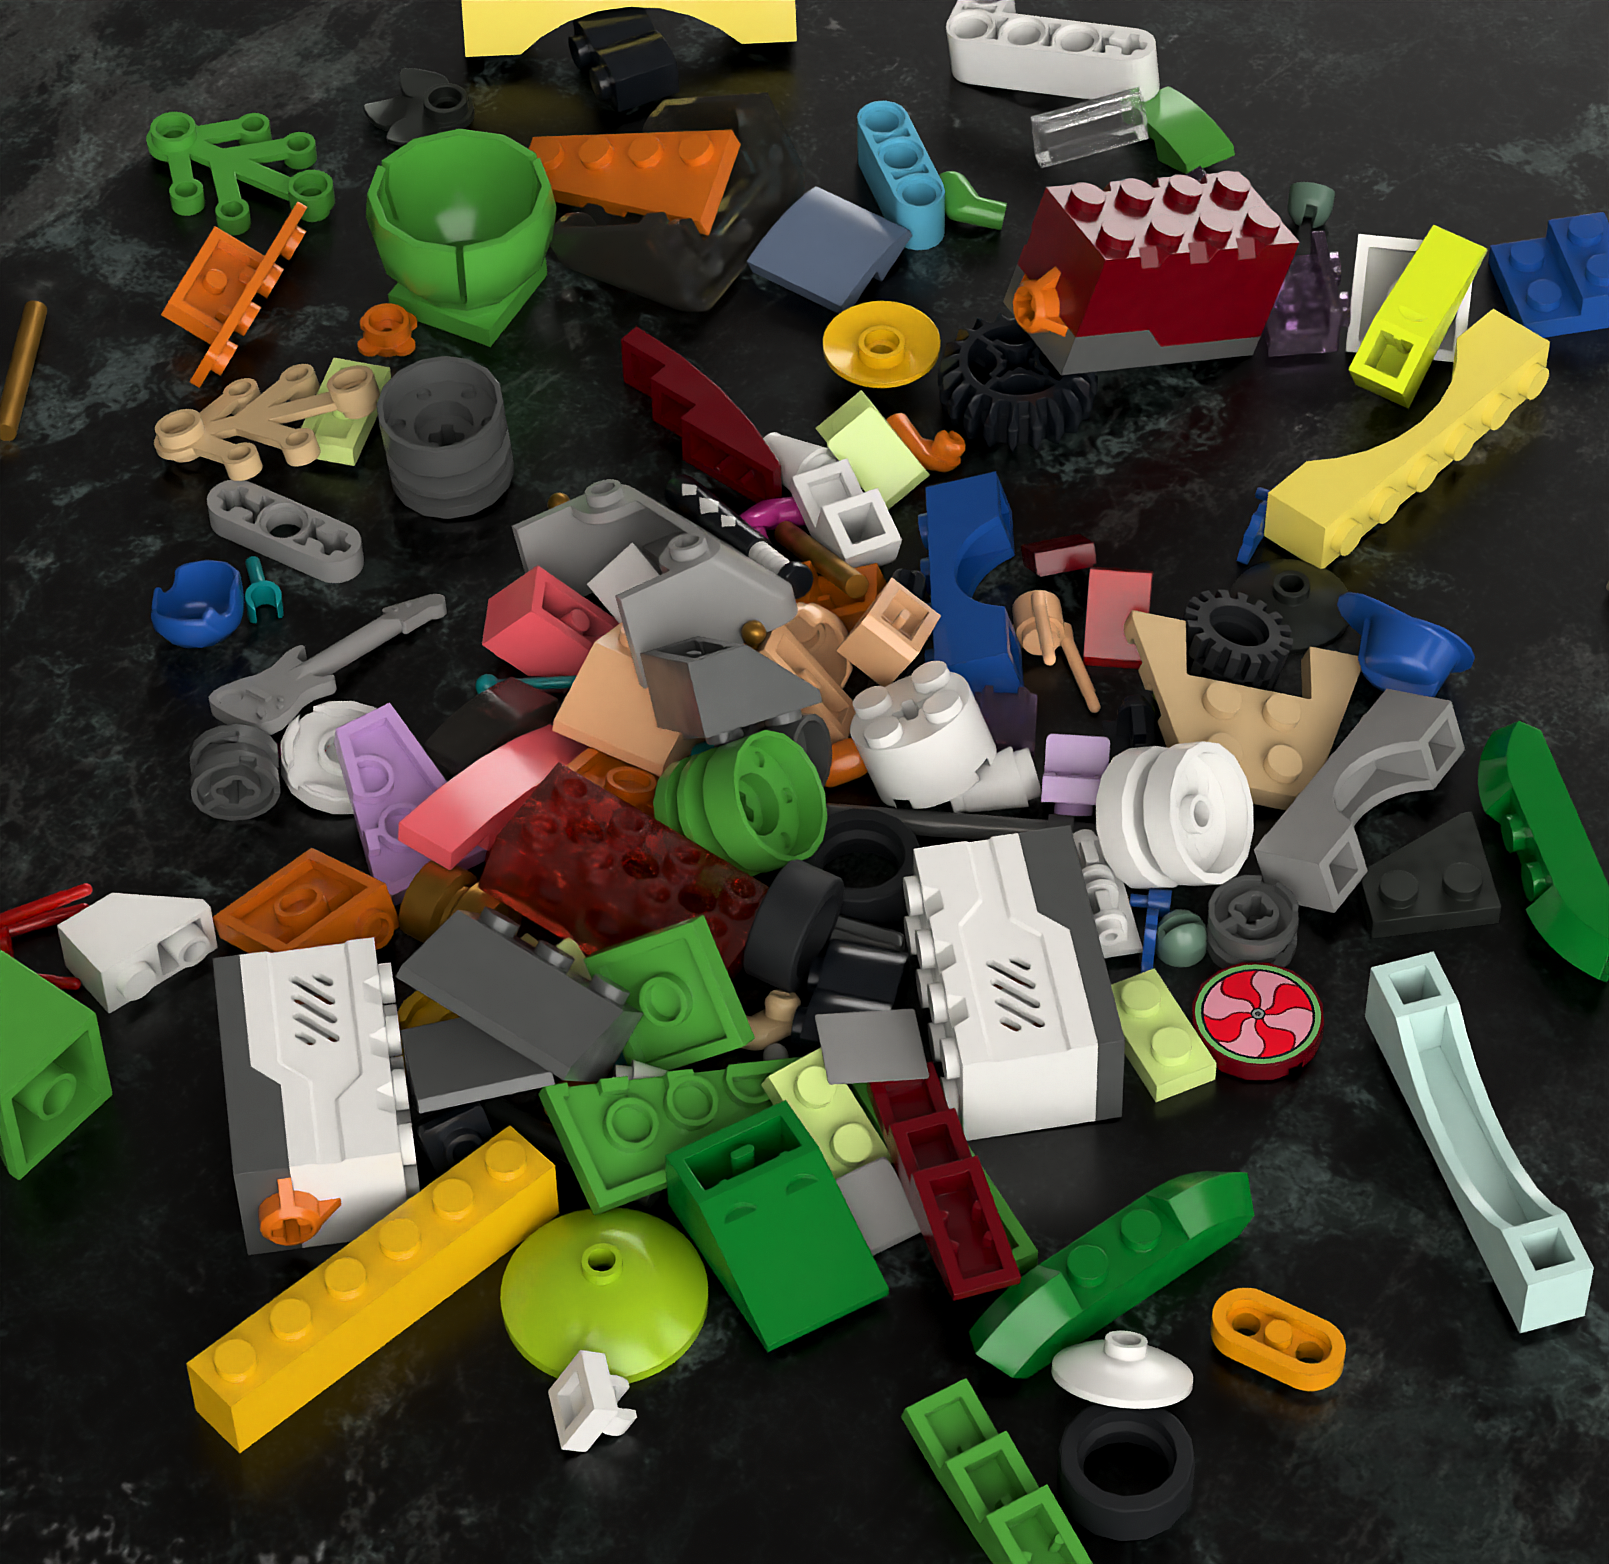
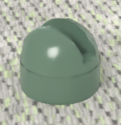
(1310, 201)
(1181, 938)

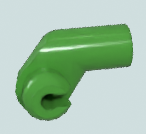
(967, 206)

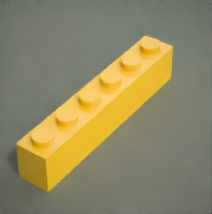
(373, 1289)

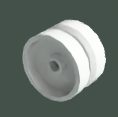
(1174, 815)

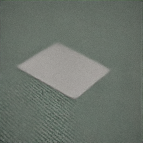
(871, 1046)

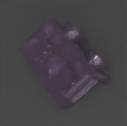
(1309, 305)

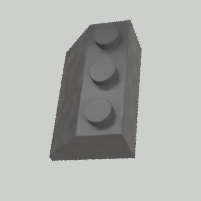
(524, 995)

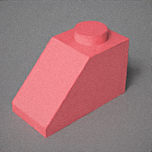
(543, 625)

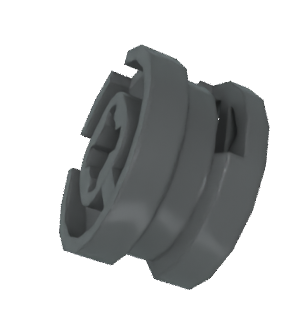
(234, 774)
(1252, 923)

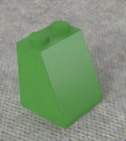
(48, 1066)

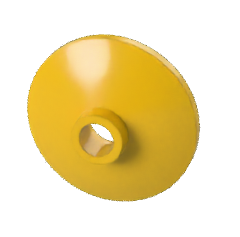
(881, 344)

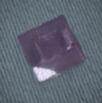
(1010, 717)

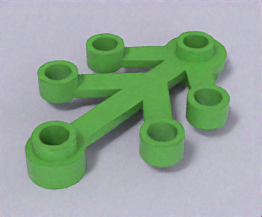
(178, 139)

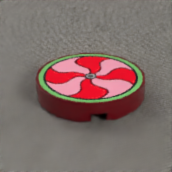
(1258, 1020)

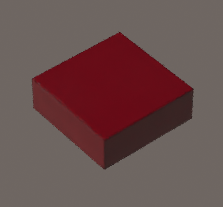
(1059, 555)

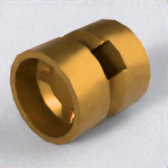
(438, 894)

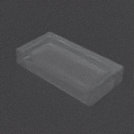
(1089, 127)

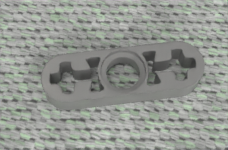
(297, 551)

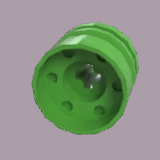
(746, 802)

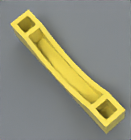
(515, 25)
(1337, 500)

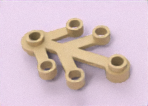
(259, 417)

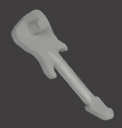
(280, 692)

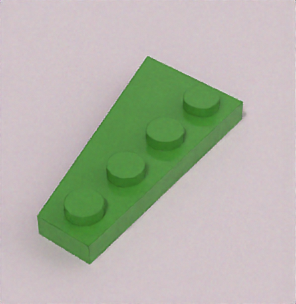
(625, 1127)

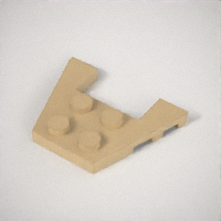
(1272, 734)

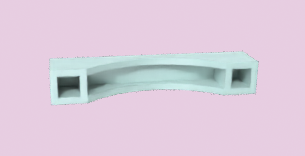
(1515, 1226)

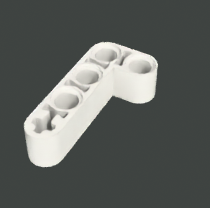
(1048, 55)

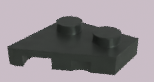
(1431, 884)

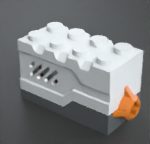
(1014, 983)
(314, 1093)

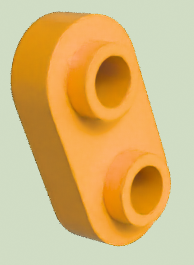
(1280, 1340)

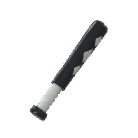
(710, 513)

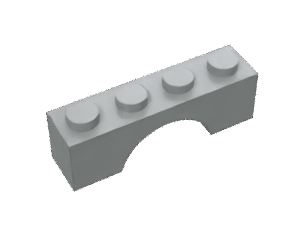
(1394, 750)

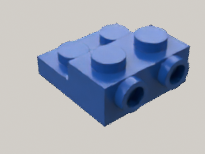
(1557, 280)

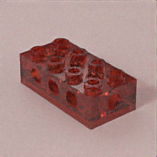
(612, 872)

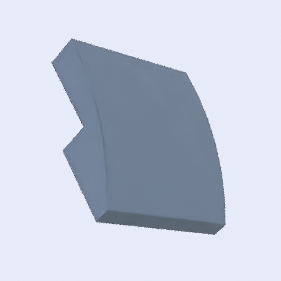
(828, 249)

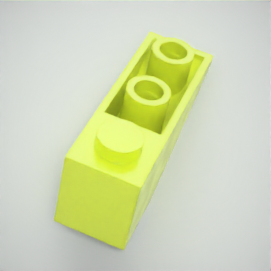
(1416, 316)

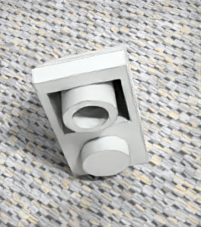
(135, 943)

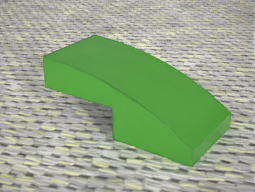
(1184, 132)

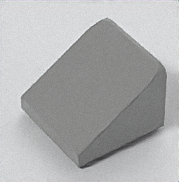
(878, 1205)

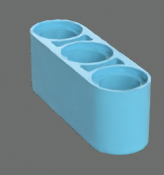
(901, 173)

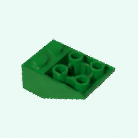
(773, 1225)

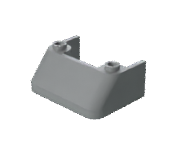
(703, 582)

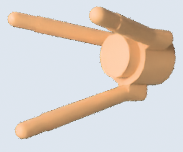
(1042, 629)

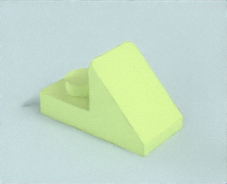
(873, 449)

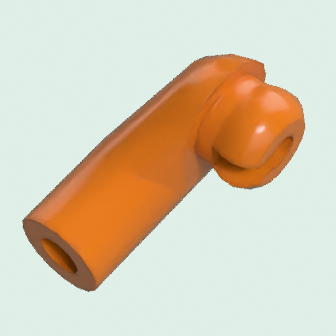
(935, 455)

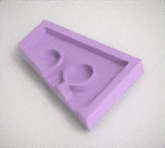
(385, 781)

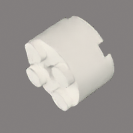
(922, 736)

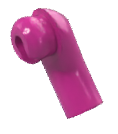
(769, 513)

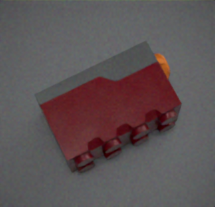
(1150, 272)

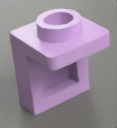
(1074, 772)

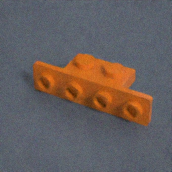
(220, 290)

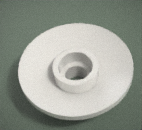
(1122, 1372)

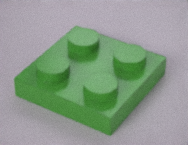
(681, 991)

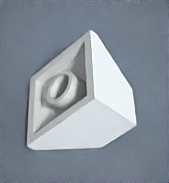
(1377, 270)

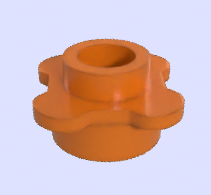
(387, 331)

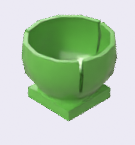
(462, 229)

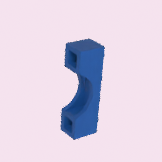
(967, 537)

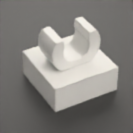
(586, 1402)

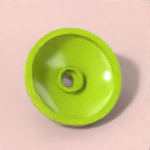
(635, 1312)

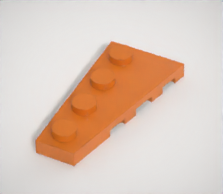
(642, 172)

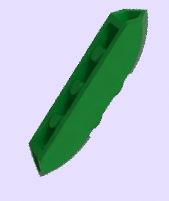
(1540, 824)
(1112, 1269)

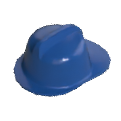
(1403, 650)

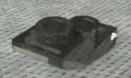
(489, 722)

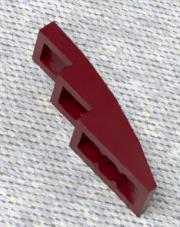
(712, 427)
(944, 1185)

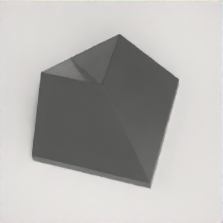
(462, 1064)

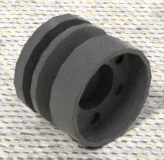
(445, 437)

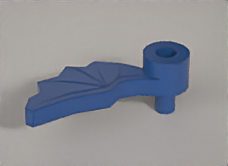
(1255, 530)
(1157, 905)

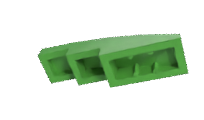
(990, 1481)

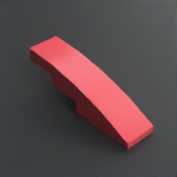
(484, 797)

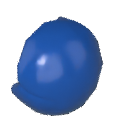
(200, 606)

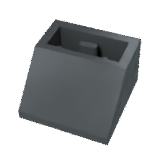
(720, 687)

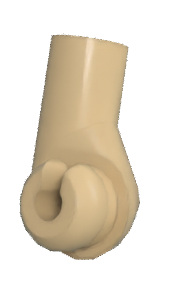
(774, 1021)

